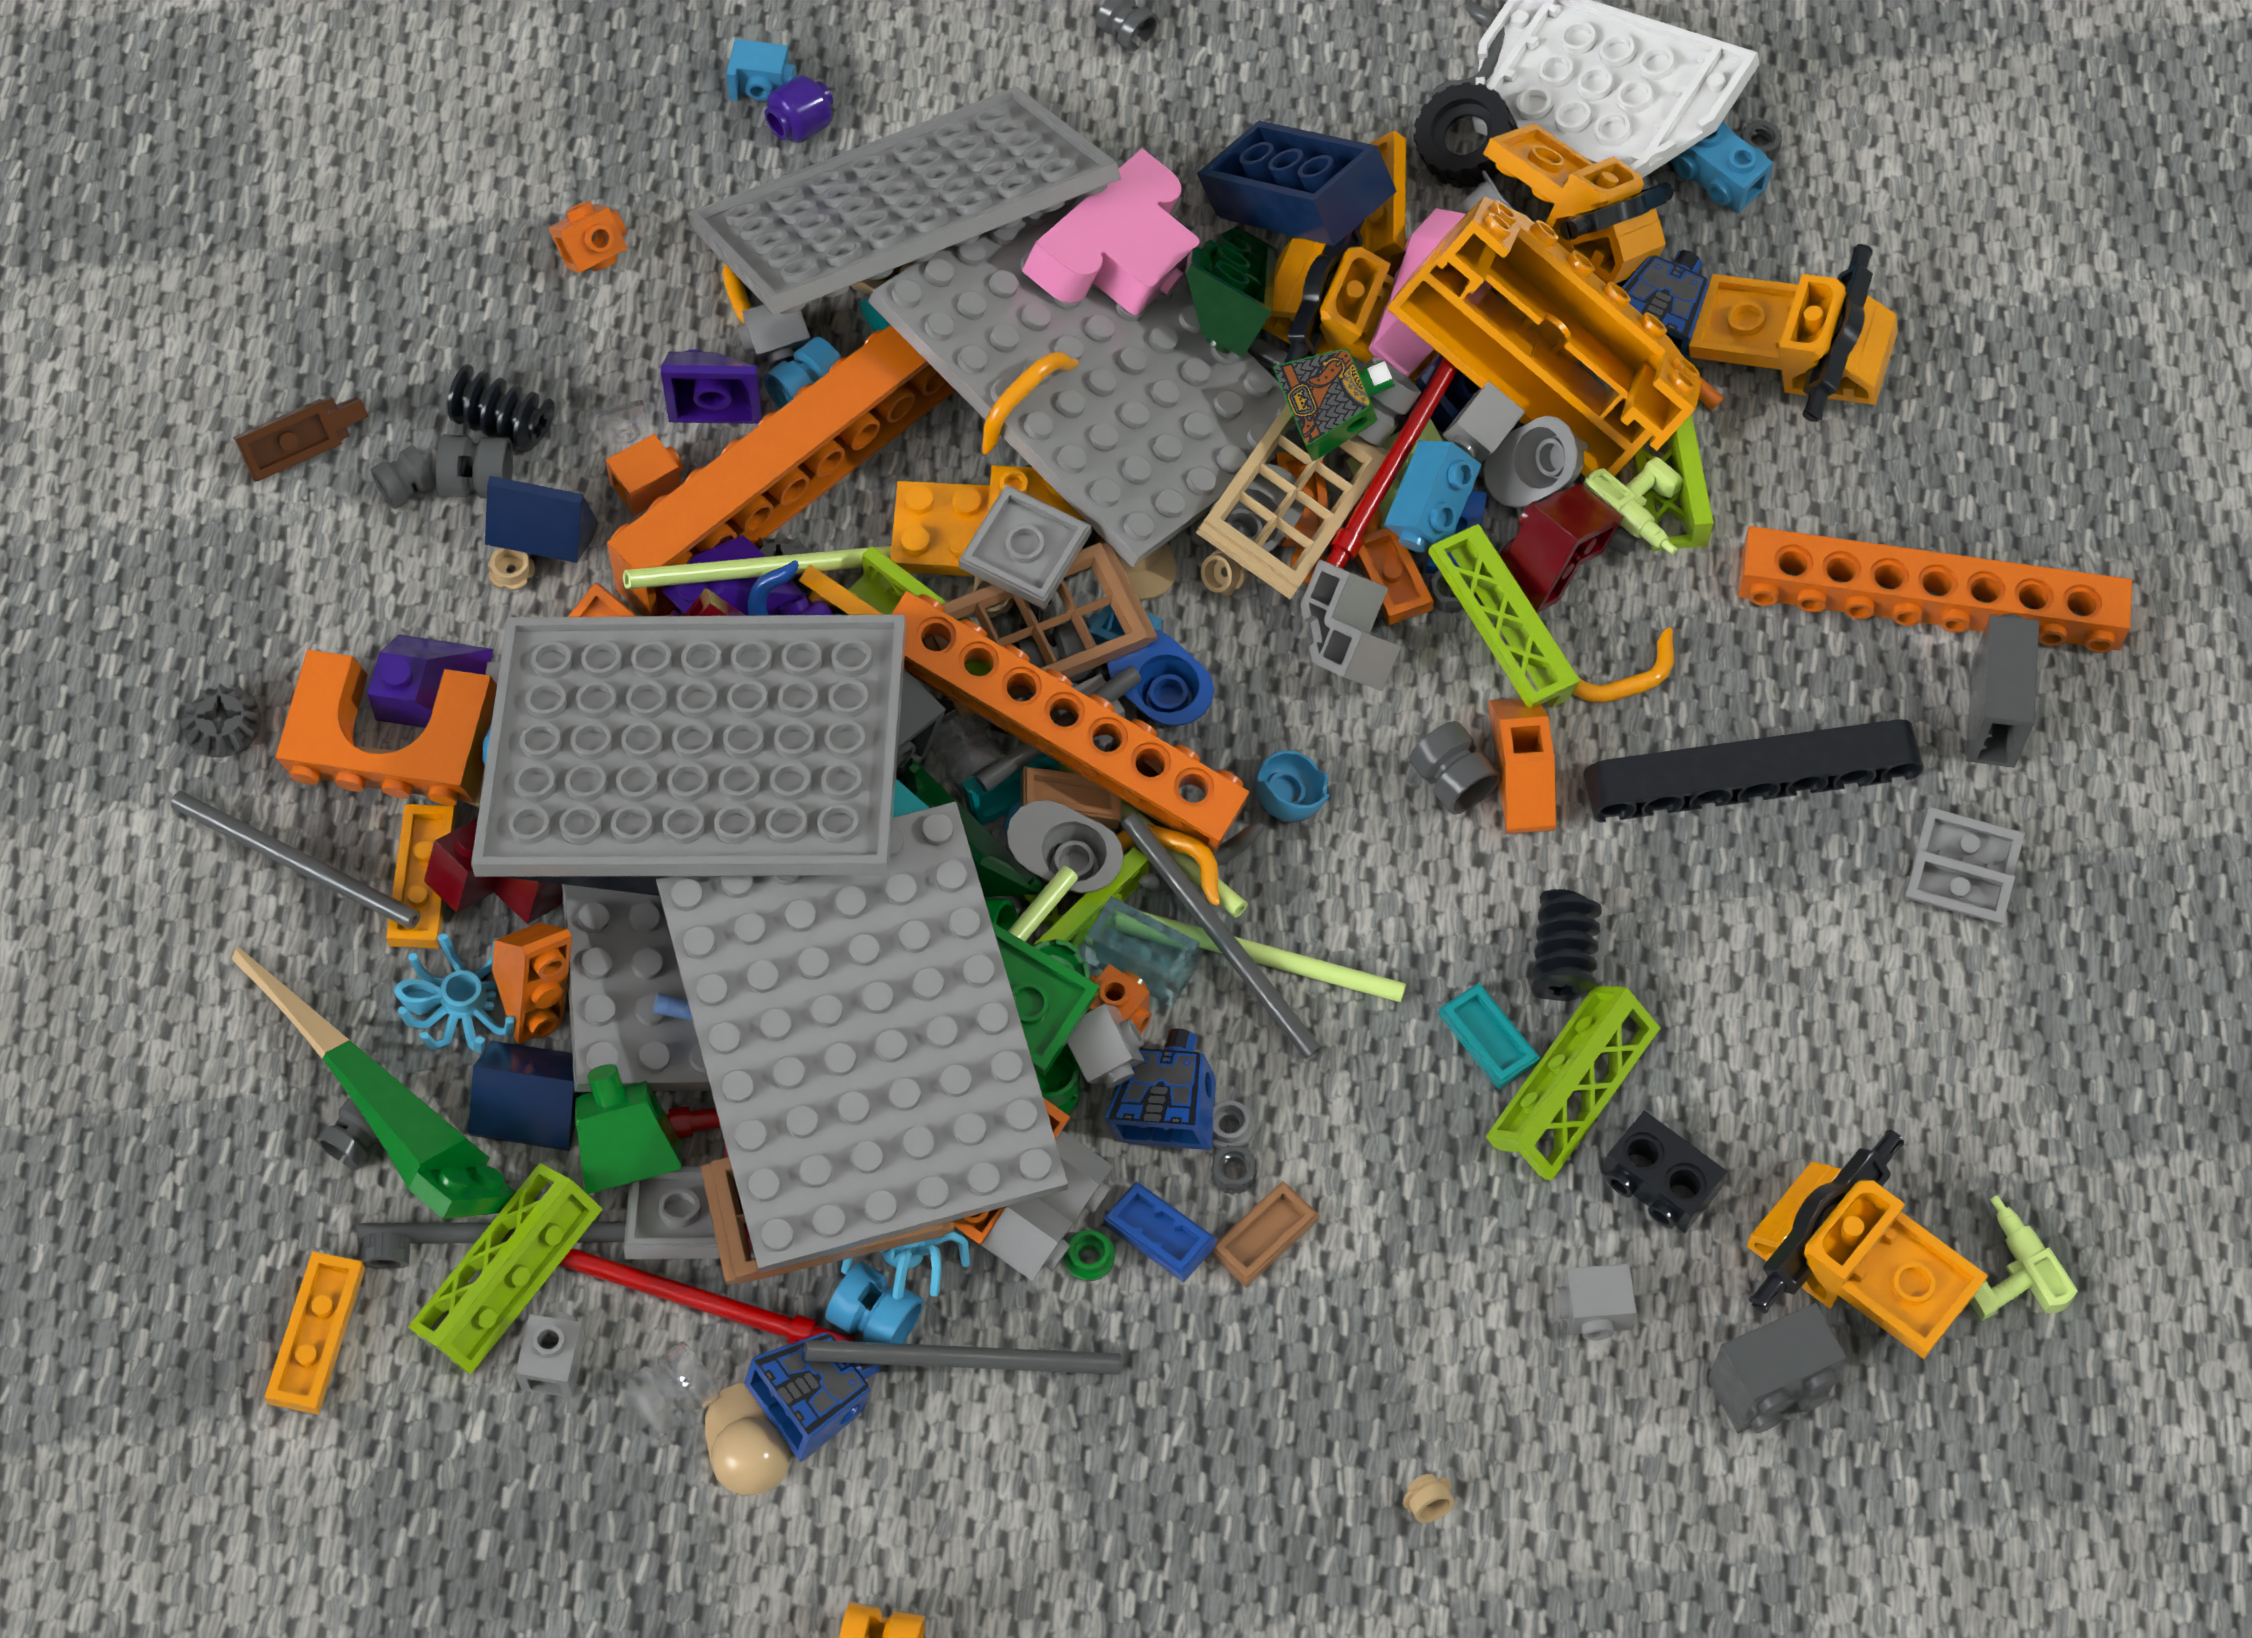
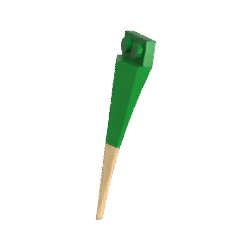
(426, 1150)

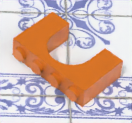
(439, 764)

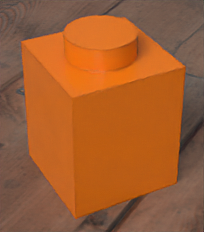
(644, 473)

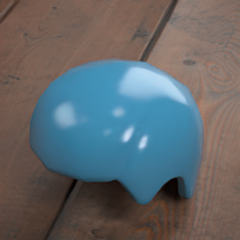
(1281, 778)

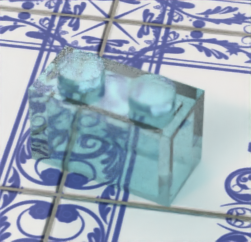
(1143, 946)

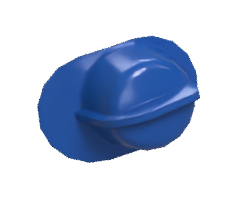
(1173, 683)

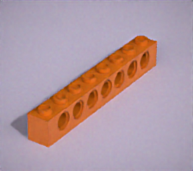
(1912, 572)
(1072, 744)

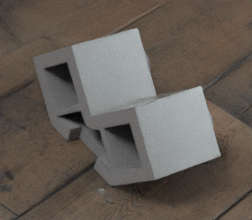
(1341, 617)
(1034, 1230)

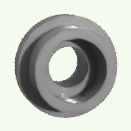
(1238, 1112)

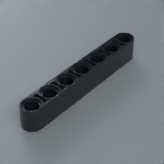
(1753, 768)

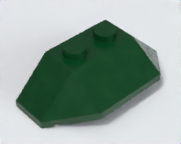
(996, 867)

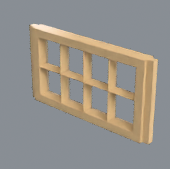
(1250, 553)

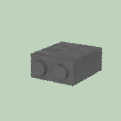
(2002, 690)

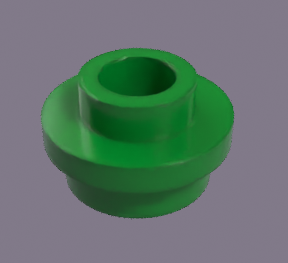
(1094, 1241)

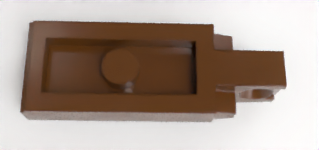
(297, 435)

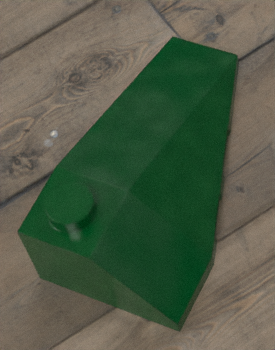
(1232, 288)

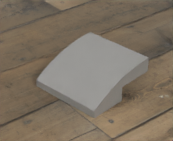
(1964, 865)

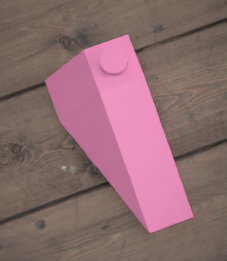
(1392, 338)

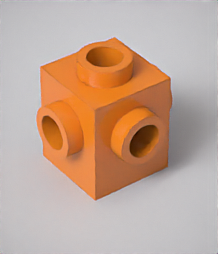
(589, 237)
(1126, 992)

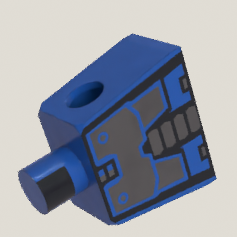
(1670, 293)
(1167, 1098)
(808, 1398)

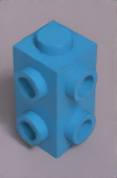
(1726, 168)
(1432, 494)

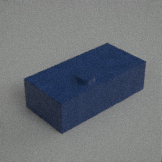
(1297, 182)

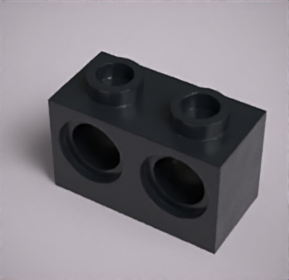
(1673, 1164)

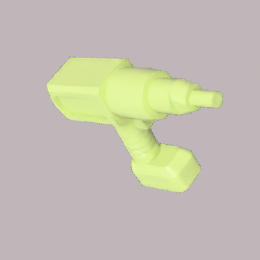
(1629, 500)
(2033, 1269)

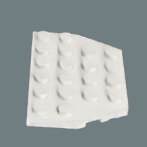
(1612, 79)

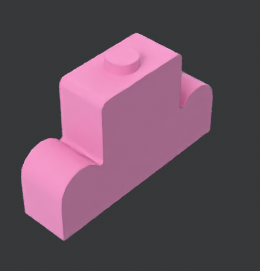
(1118, 241)

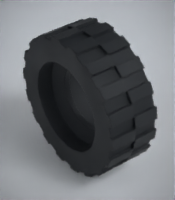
(1445, 110)

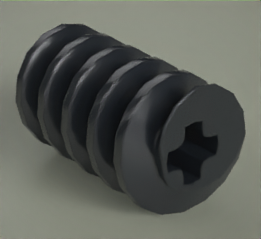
(498, 412)
(1565, 945)

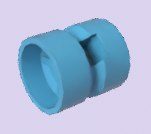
(809, 365)
(889, 1318)

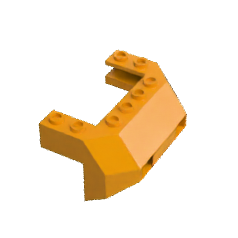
(1549, 323)

